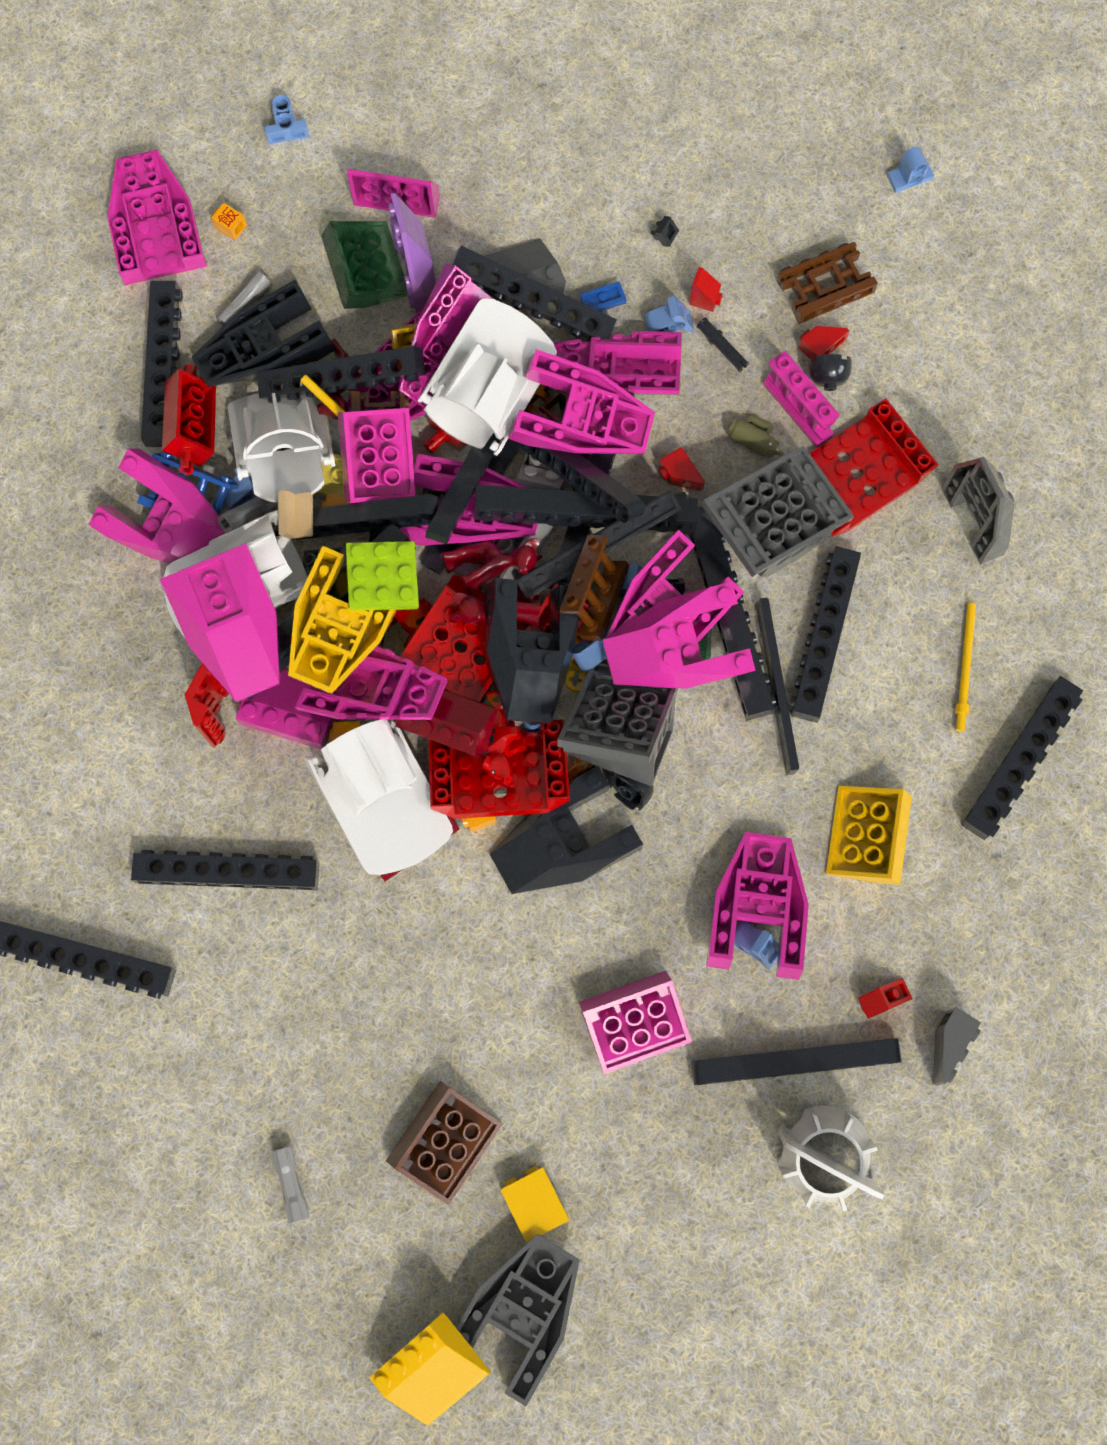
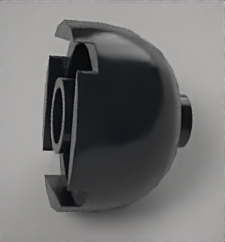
(830, 371)
(631, 792)

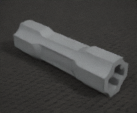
(252, 291)
(238, 516)
(294, 1201)

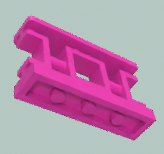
(800, 399)

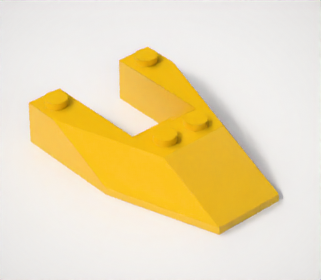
(326, 635)

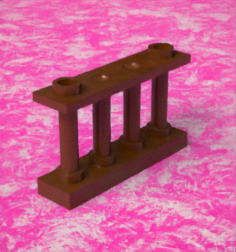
(607, 591)

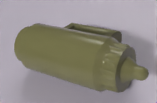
(753, 437)

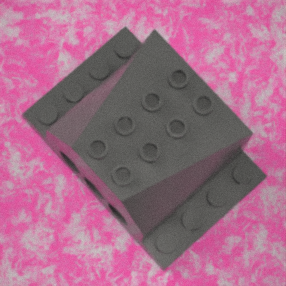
(777, 513)
(619, 725)

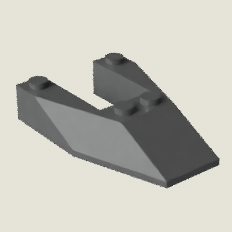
(988, 501)
(531, 1304)

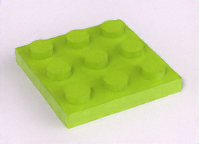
(381, 576)

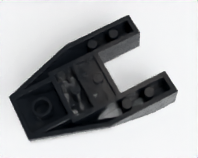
(252, 345)
(527, 664)
(551, 848)

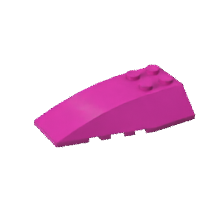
(637, 363)
(379, 689)

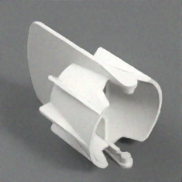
(483, 375)
(263, 428)
(274, 555)
(380, 798)
(823, 1120)

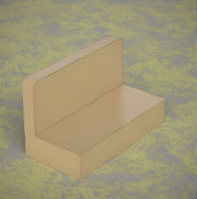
(295, 514)

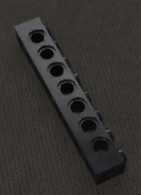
(160, 293)
(602, 322)
(410, 357)
(848, 562)
(1069, 696)
(143, 872)
(161, 975)

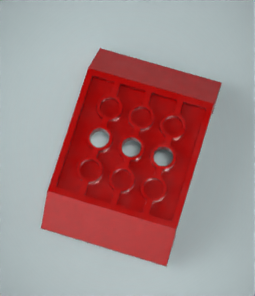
(886, 455)
(440, 656)
(204, 704)
(467, 791)

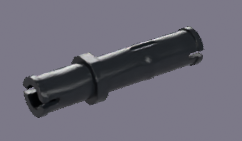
(716, 337)

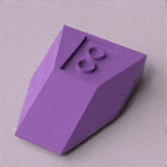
(413, 246)

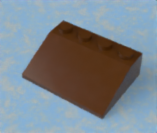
(444, 1143)

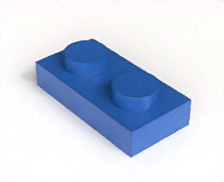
(604, 297)

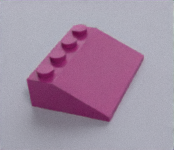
(375, 192)
(376, 454)
(275, 714)
(635, 1021)

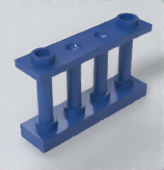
(224, 481)

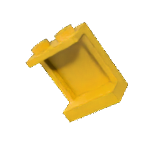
(534, 1203)

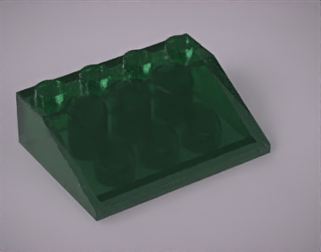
(364, 263)

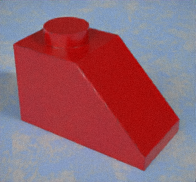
(705, 291)
(822, 340)
(680, 471)
(885, 998)

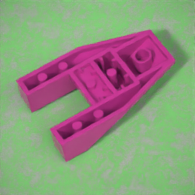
(596, 414)
(439, 475)
(176, 524)
(651, 587)
(663, 647)
(764, 888)

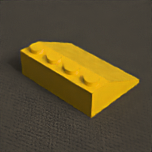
(869, 834)
(430, 1371)

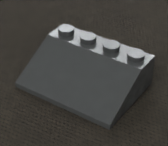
(531, 260)

